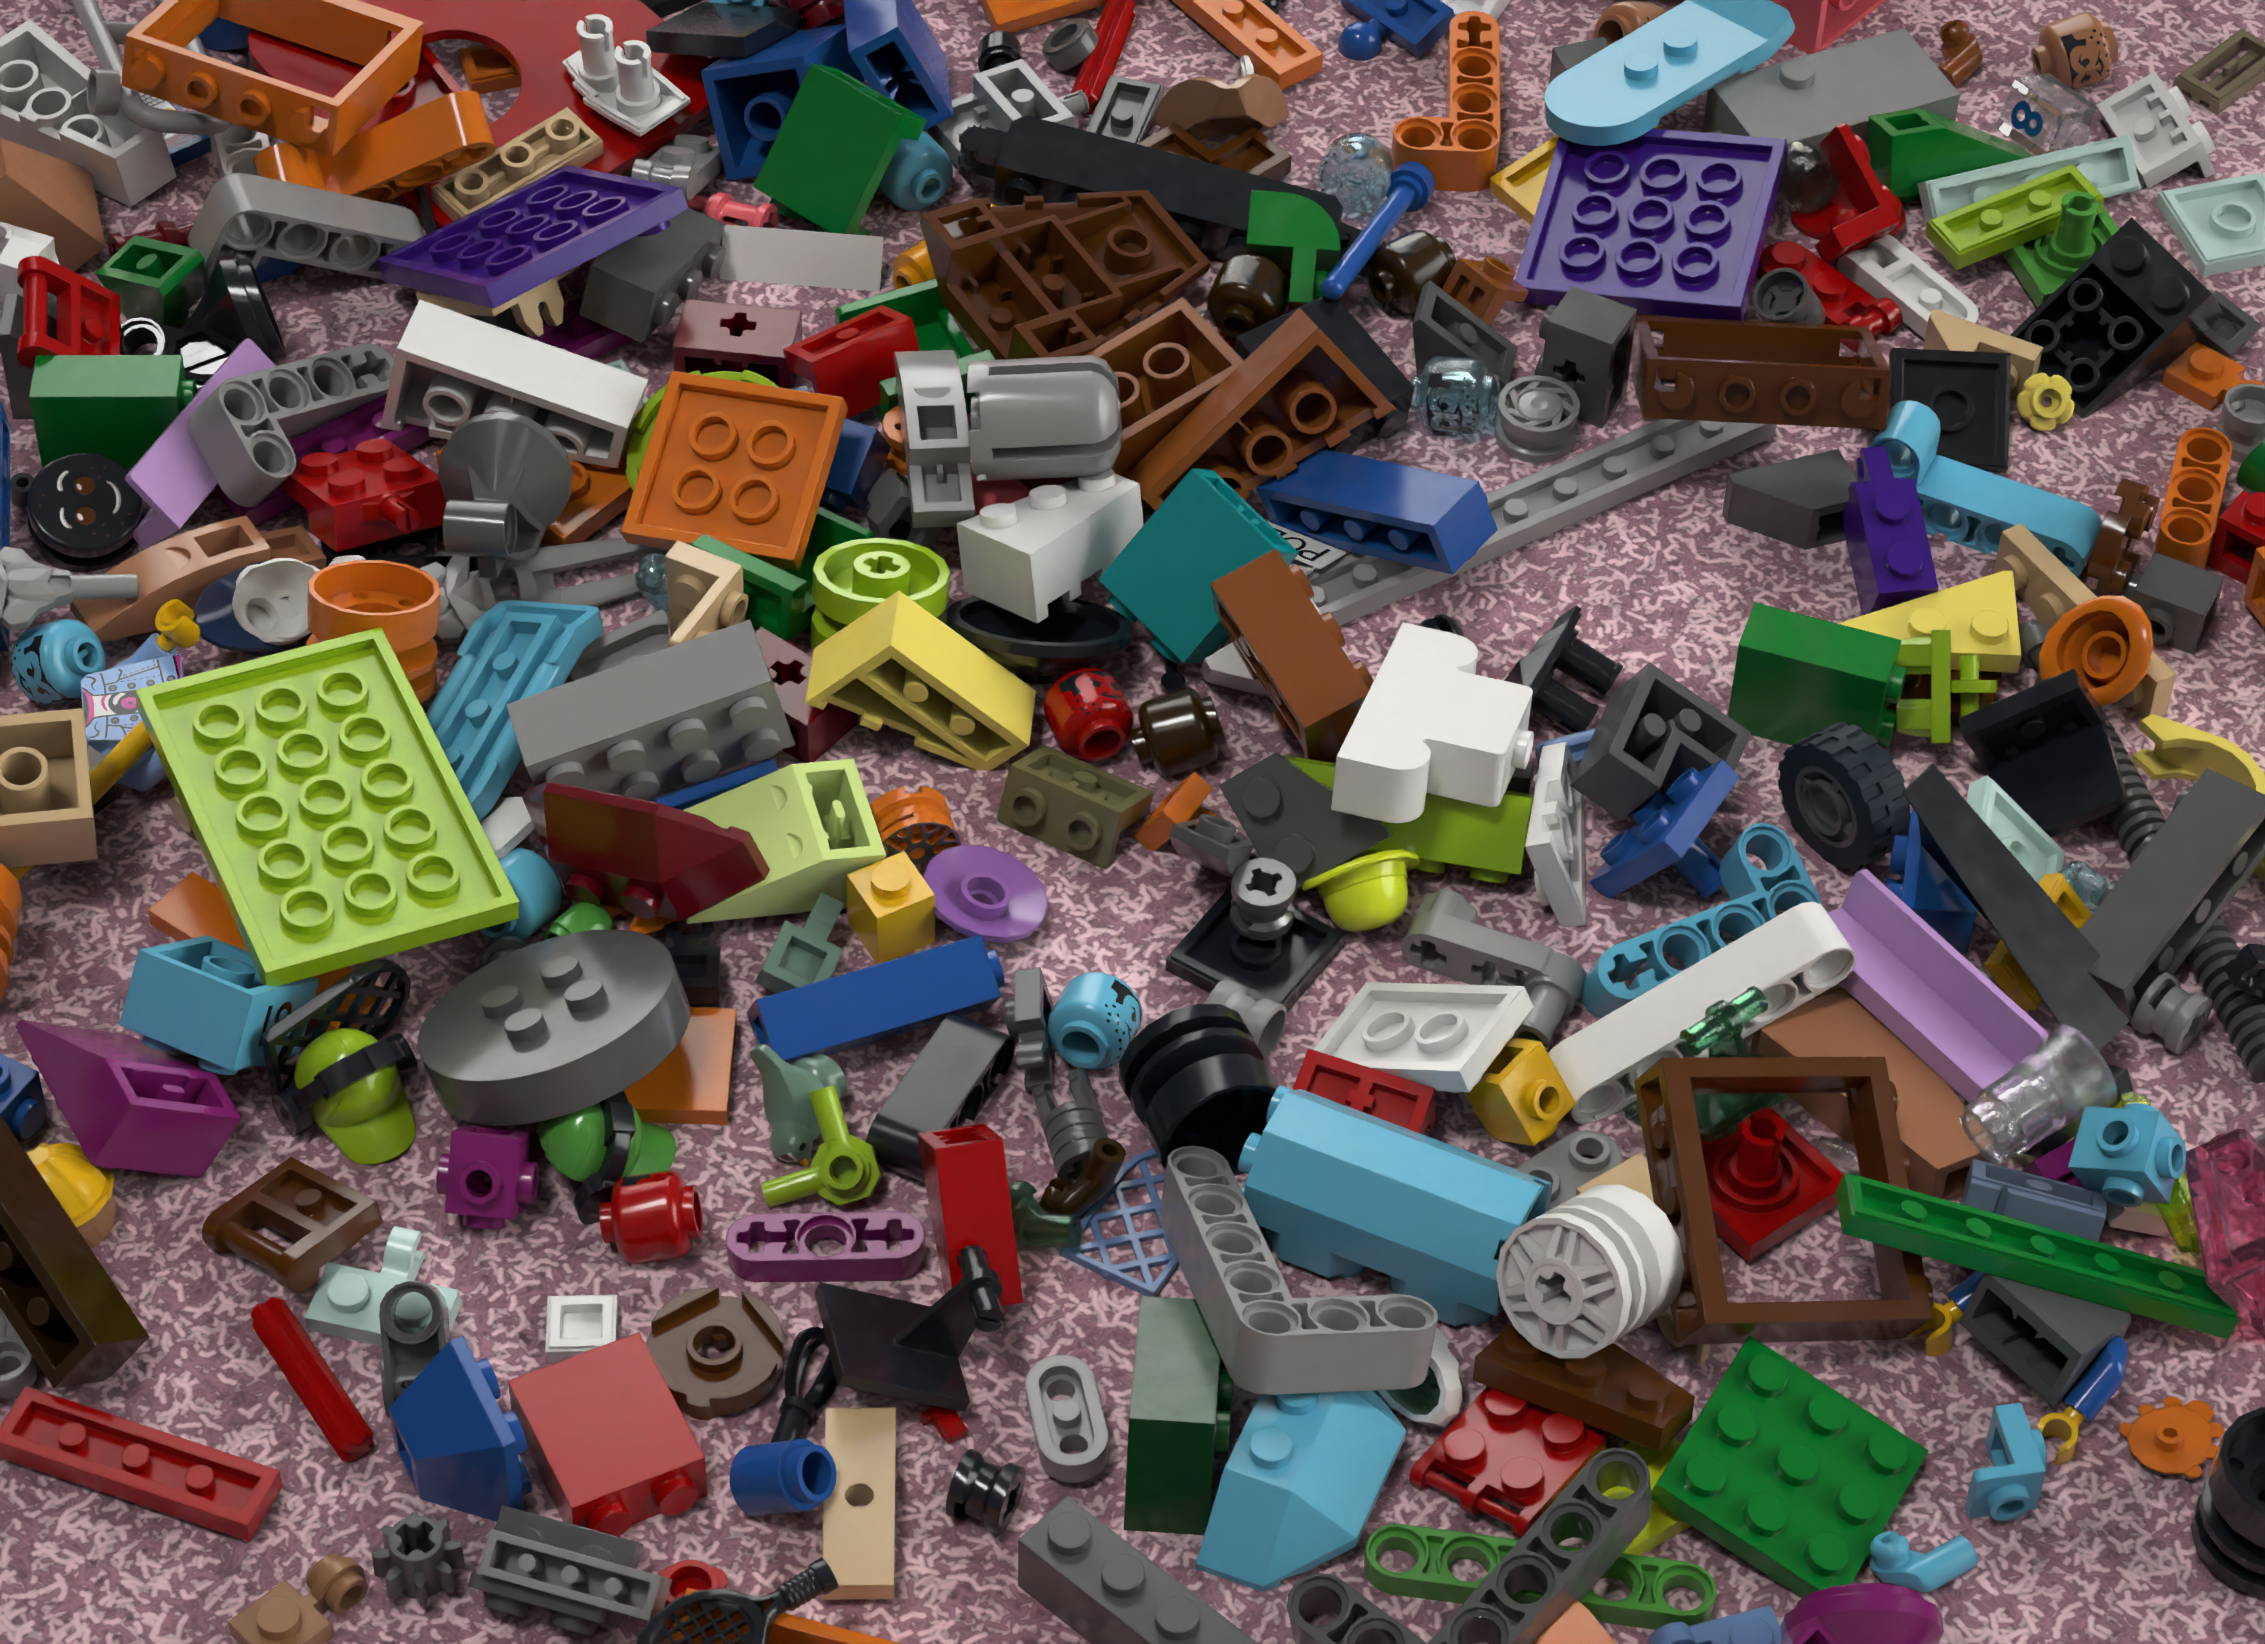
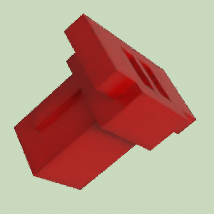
(945, 1421)

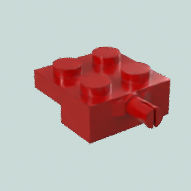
(366, 494)

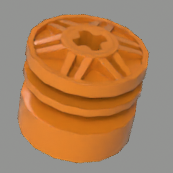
(385, 595)

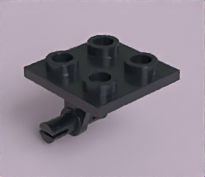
(909, 1346)

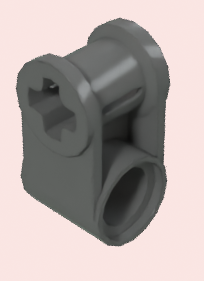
(405, 1352)

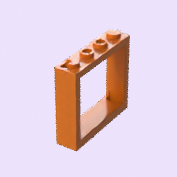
(348, 29)

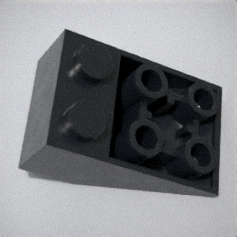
(2119, 319)

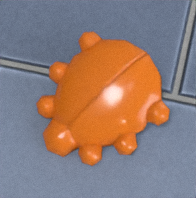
(2173, 1437)

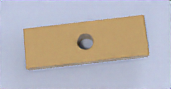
(528, 157)
(861, 1539)

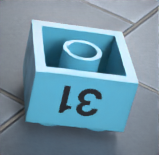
(208, 1003)

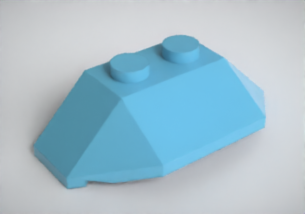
(1299, 1485)

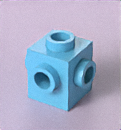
(2128, 1154)

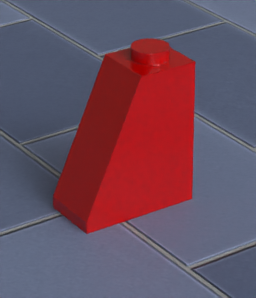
(971, 1203)

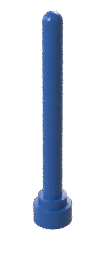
(1409, 191)

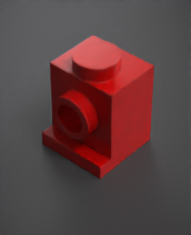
(2238, 527)

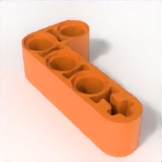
(1465, 143)
(393, 154)

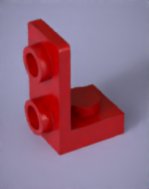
(1873, 202)

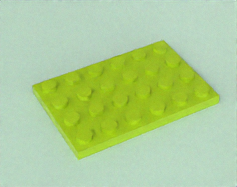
(325, 807)

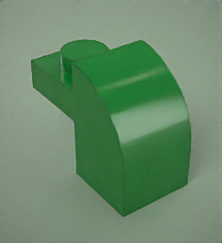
(1296, 237)

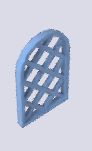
(1093, 1218)

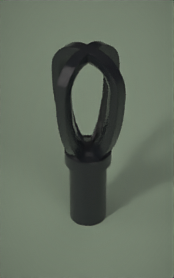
(798, 1411)

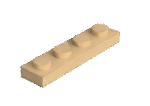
(2054, 590)

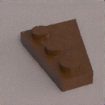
(1601, 1390)

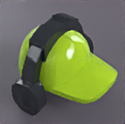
(353, 1094)

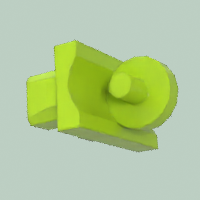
(1933, 715)

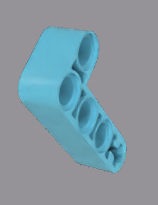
(1977, 504)
(1753, 902)

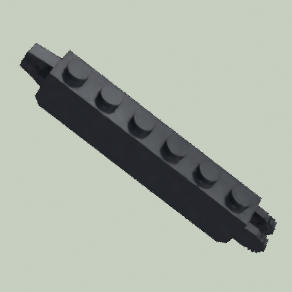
(1061, 161)

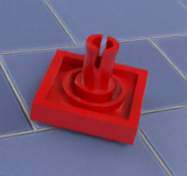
(1766, 1183)

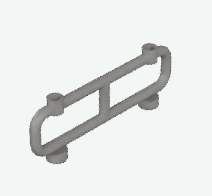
(105, 87)

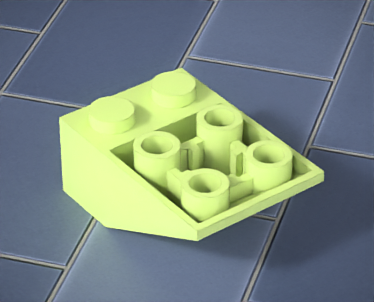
(809, 829)

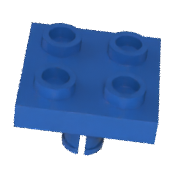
(1667, 835)

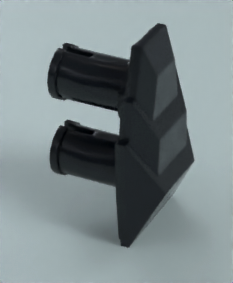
(1576, 659)

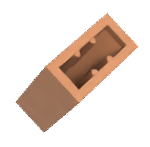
(52, 200)

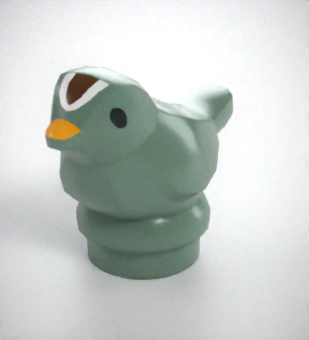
(788, 1099)

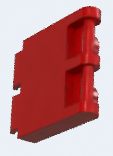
(1508, 1453)

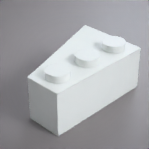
(1048, 542)

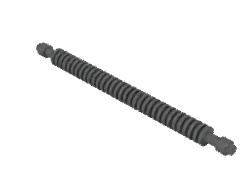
(2140, 816)

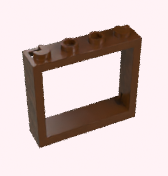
(1759, 373)
(1683, 1194)

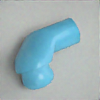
(1920, 1571)

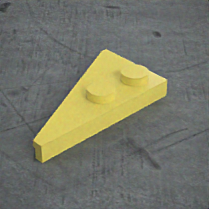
(1976, 612)

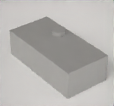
(1830, 87)

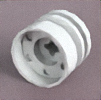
(1589, 1271)

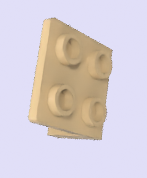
(702, 593)

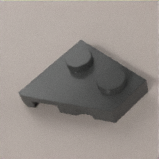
(1293, 819)

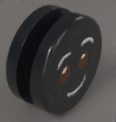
(83, 512)

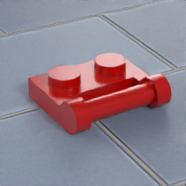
(85, 313)

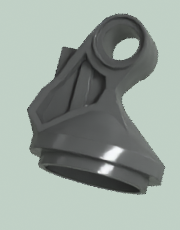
(501, 488)

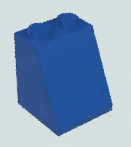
(755, 93)

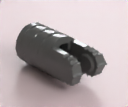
(1070, 1126)

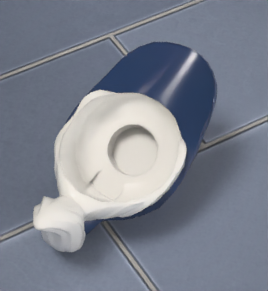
(259, 606)

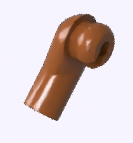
(1960, 52)

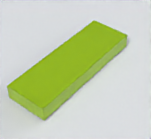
(2006, 217)

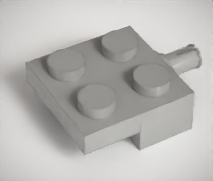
(1002, 97)

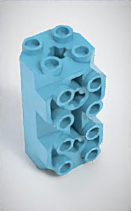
(1367, 1193)

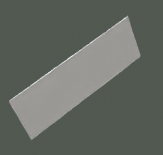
(802, 258)

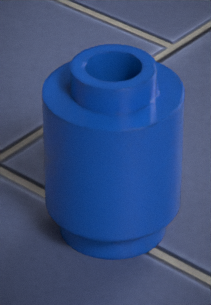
(782, 1477)

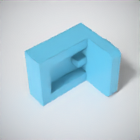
(2017, 1469)

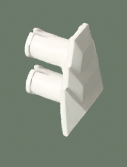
(620, 84)

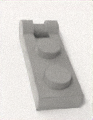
(682, 163)

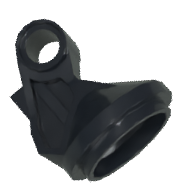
(226, 315)

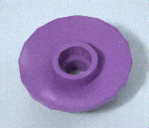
(986, 893)

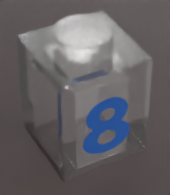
(2045, 115)

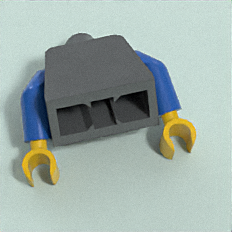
(2051, 1340)

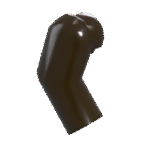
(1092, 1184)

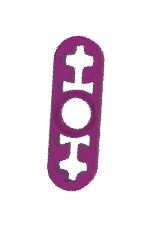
(847, 1265)

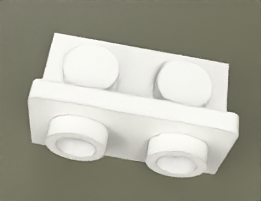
(2158, 129)

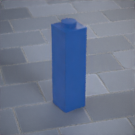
(878, 1001)

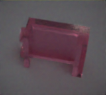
(2229, 1218)

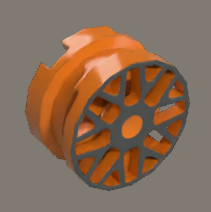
(914, 824)

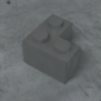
(1650, 738)

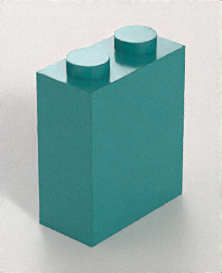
(1175, 556)

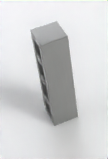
(573, 1575)

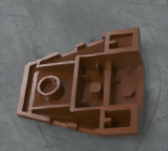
(1057, 273)

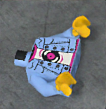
(111, 693)

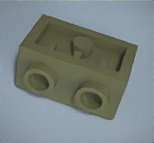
(1071, 804)

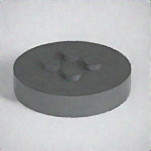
(554, 1027)

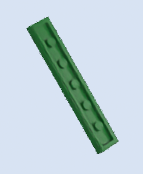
(2031, 1255)

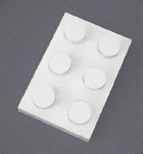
(1428, 1031)

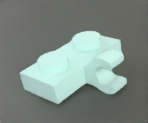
(350, 1297)

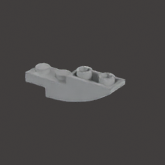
(934, 437)

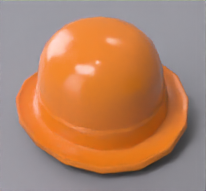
(2104, 642)

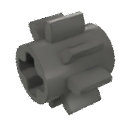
(418, 1558)

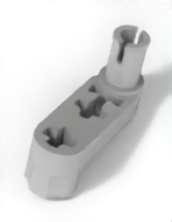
(1452, 945)

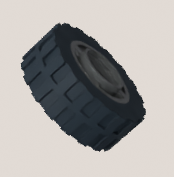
(1844, 795)

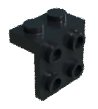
(2049, 752)

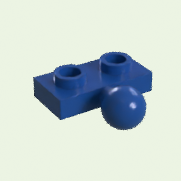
(1409, 23)

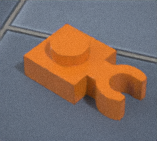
(2204, 376)

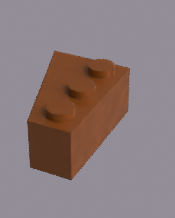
(1292, 652)

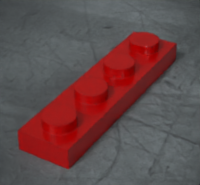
(138, 1463)

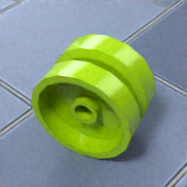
(866, 572)

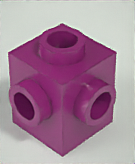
(504, 1157)

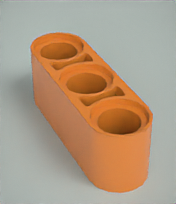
(2194, 496)

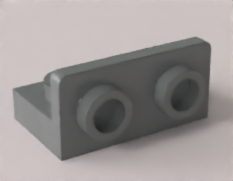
(569, 1613)

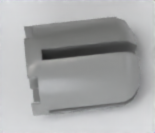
(1043, 417)

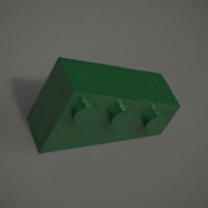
(1174, 1419)

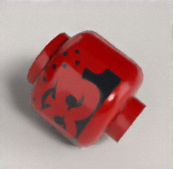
(1088, 714)
(652, 1217)

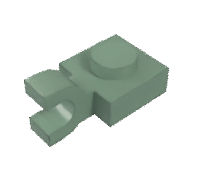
(803, 953)

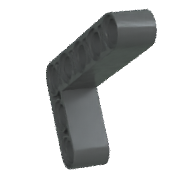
(1530, 1564)

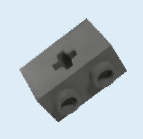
(1589, 350)

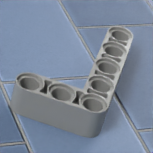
(1262, 1332)

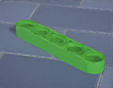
(1438, 1548)

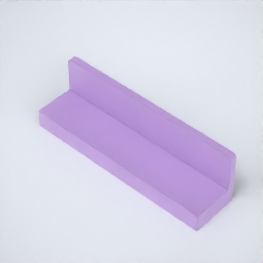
(172, 471)
(1930, 991)

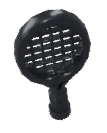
(790, 1595)

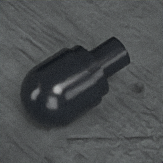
(999, 48)

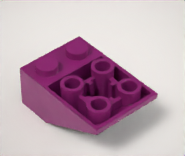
(131, 1100)

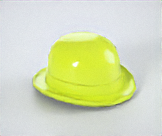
(1366, 890)

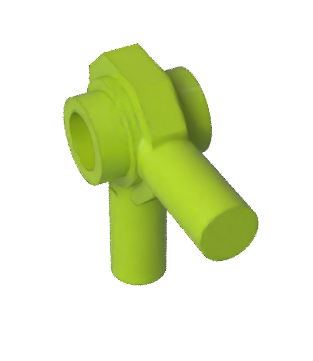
(842, 1168)

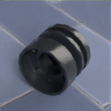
(1198, 1081)
(2231, 1508)

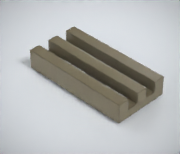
(2237, 75)

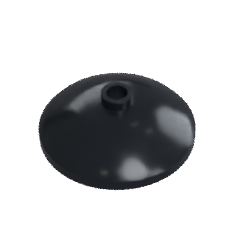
(1069, 639)

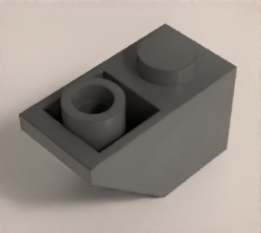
(1792, 499)

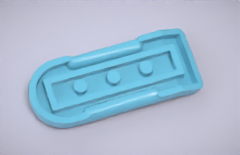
(1662, 67)
(503, 659)

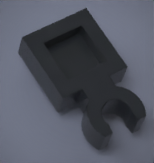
(696, 963)

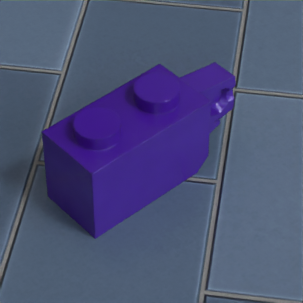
(1886, 535)

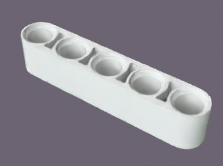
(1784, 958)

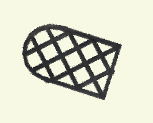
(333, 998)

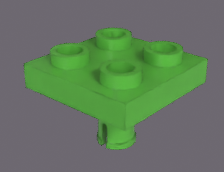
(2051, 259)

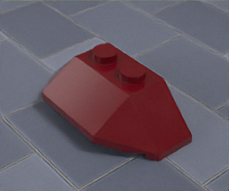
(640, 852)

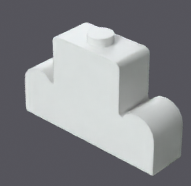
(1431, 731)

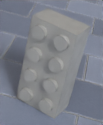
(656, 719)

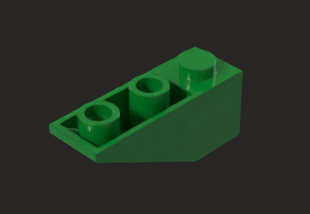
(1926, 146)

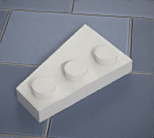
(1558, 837)

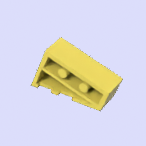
(925, 680)

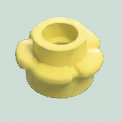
(2030, 404)

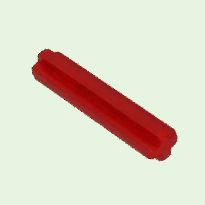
(1101, 63)
(312, 1379)

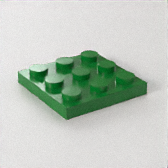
(1788, 1472)

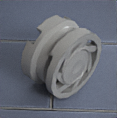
(1539, 420)

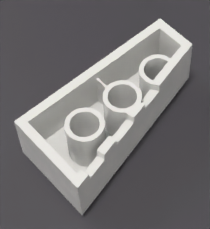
(48, 111)
(465, 368)

